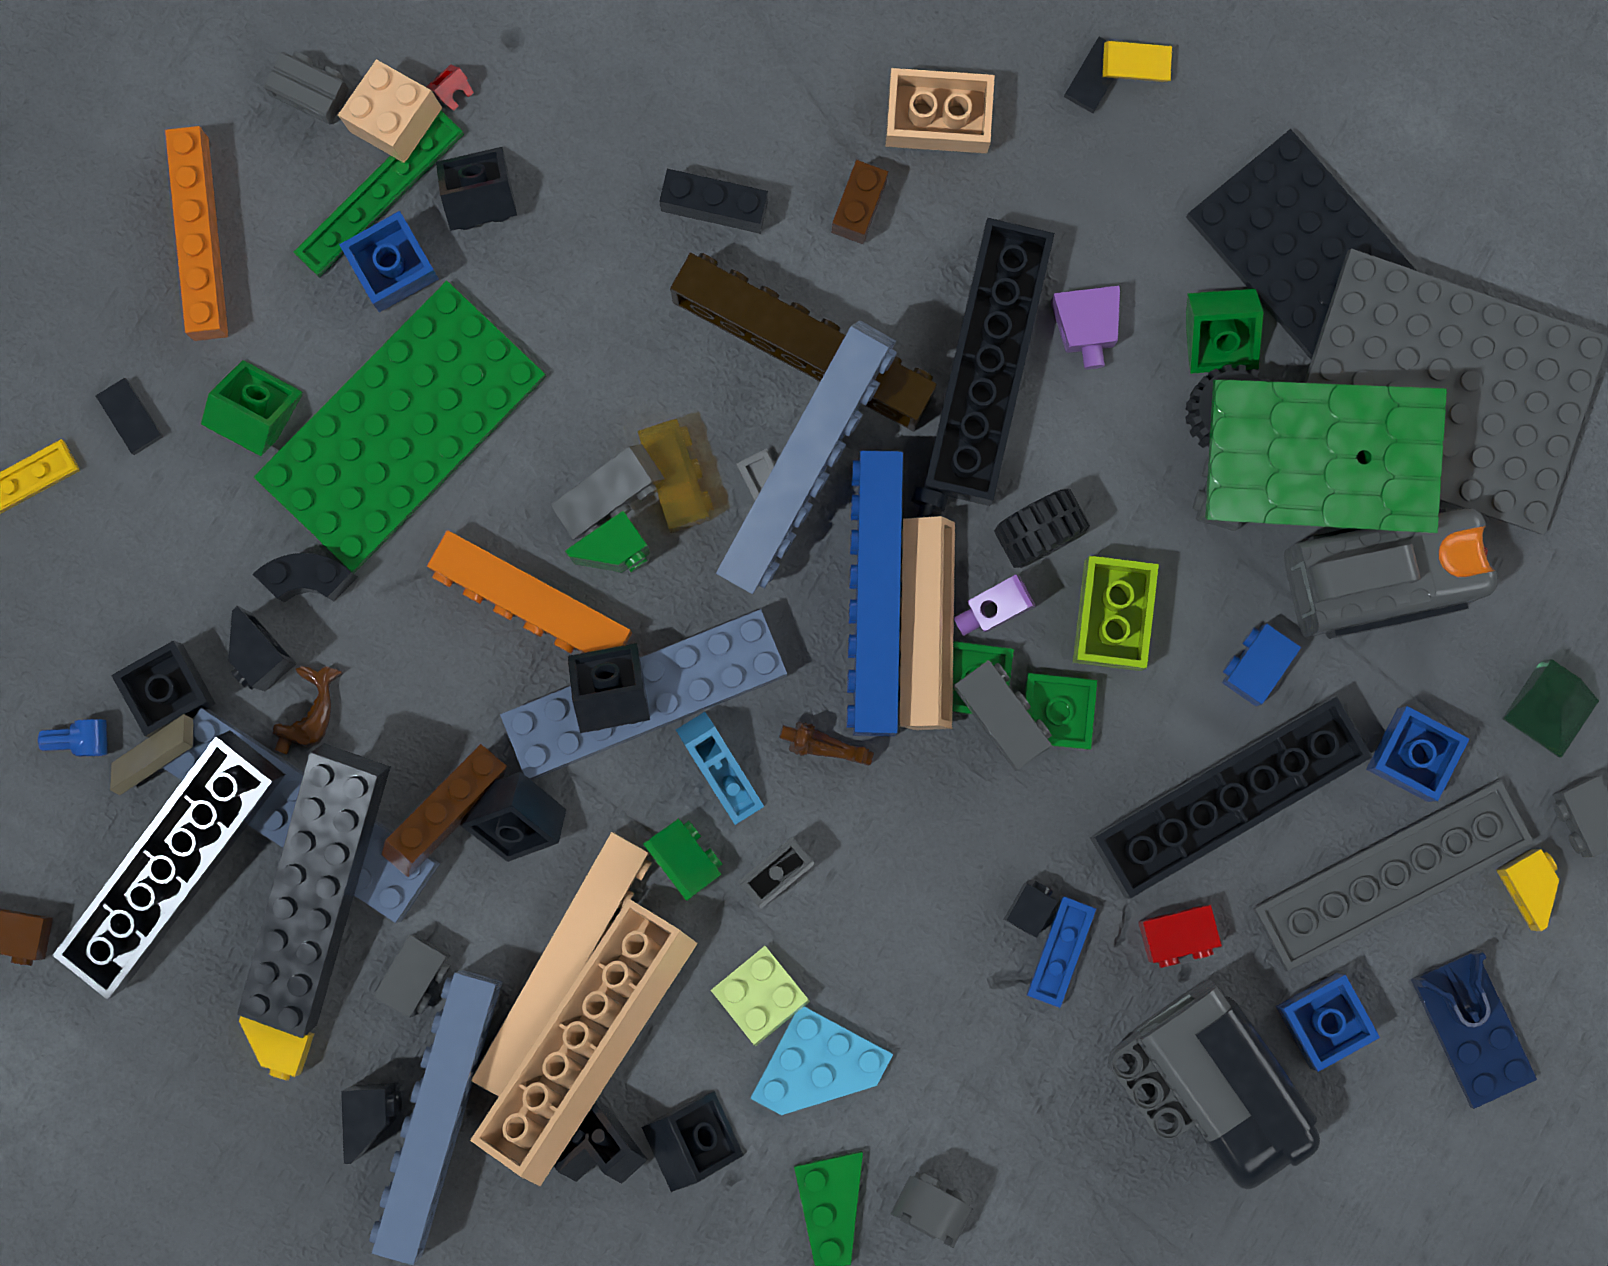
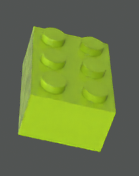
(1115, 613)

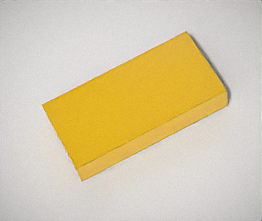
(1137, 61)

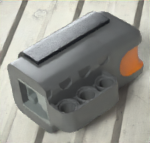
(1388, 578)

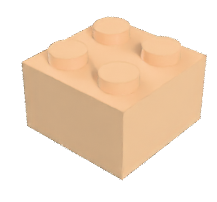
(390, 111)

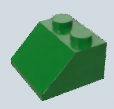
(1223, 329)
(250, 407)
(611, 547)
(683, 858)

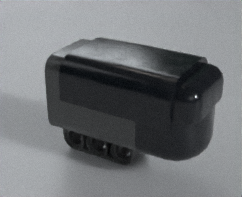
(1223, 1081)

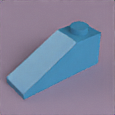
(719, 768)

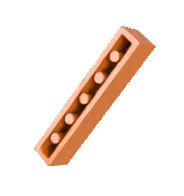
(196, 233)
(524, 597)

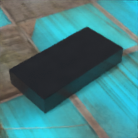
(1089, 84)
(129, 416)

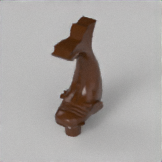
(313, 727)
(810, 741)

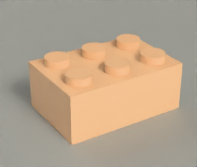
(939, 110)

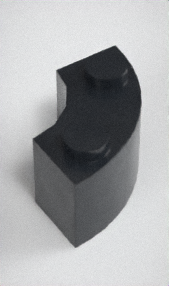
(303, 574)

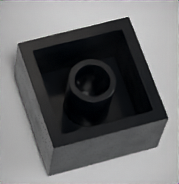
(162, 688)

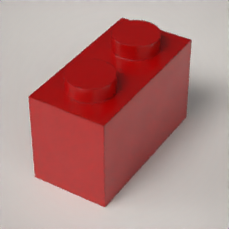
(1179, 935)

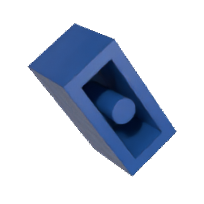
(1260, 664)

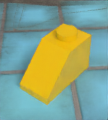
(1532, 886)
(277, 1049)

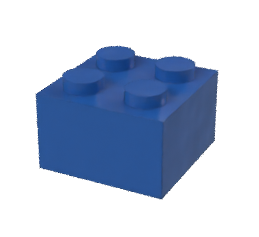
(389, 261)
(1417, 754)
(1327, 1022)

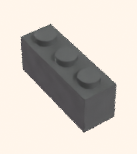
(608, 491)
(1003, 714)

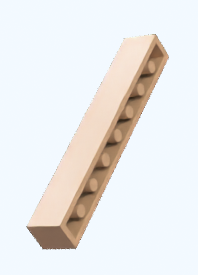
(565, 956)

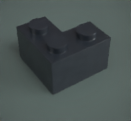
(600, 1142)

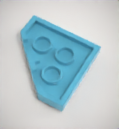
(818, 1064)

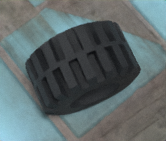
(1200, 399)
(1041, 528)

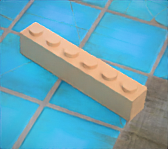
(927, 623)

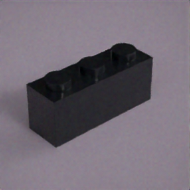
(713, 201)

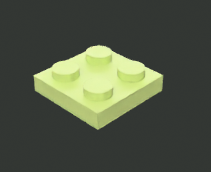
(760, 995)

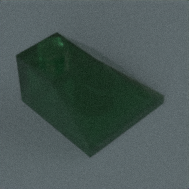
(1552, 707)

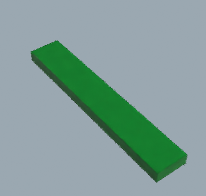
(376, 196)

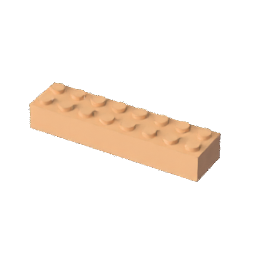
(583, 1042)

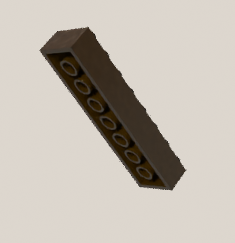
(790, 334)

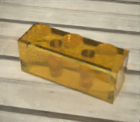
(679, 491)

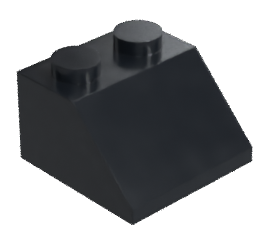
(476, 189)
(255, 653)
(608, 688)
(515, 818)
(366, 1115)
(692, 1142)

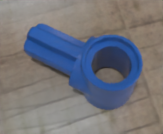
(82, 738)

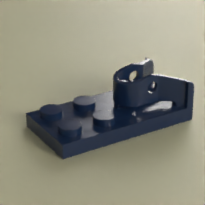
(1473, 1029)

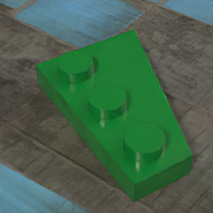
(830, 1206)

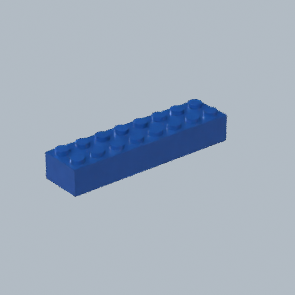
(877, 593)

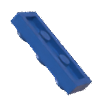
(1061, 951)

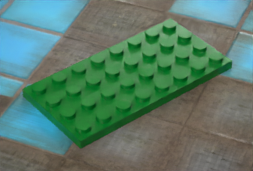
(400, 426)

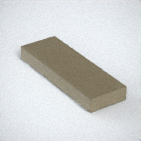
(151, 754)

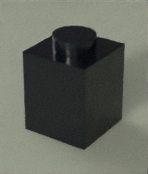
(1031, 908)

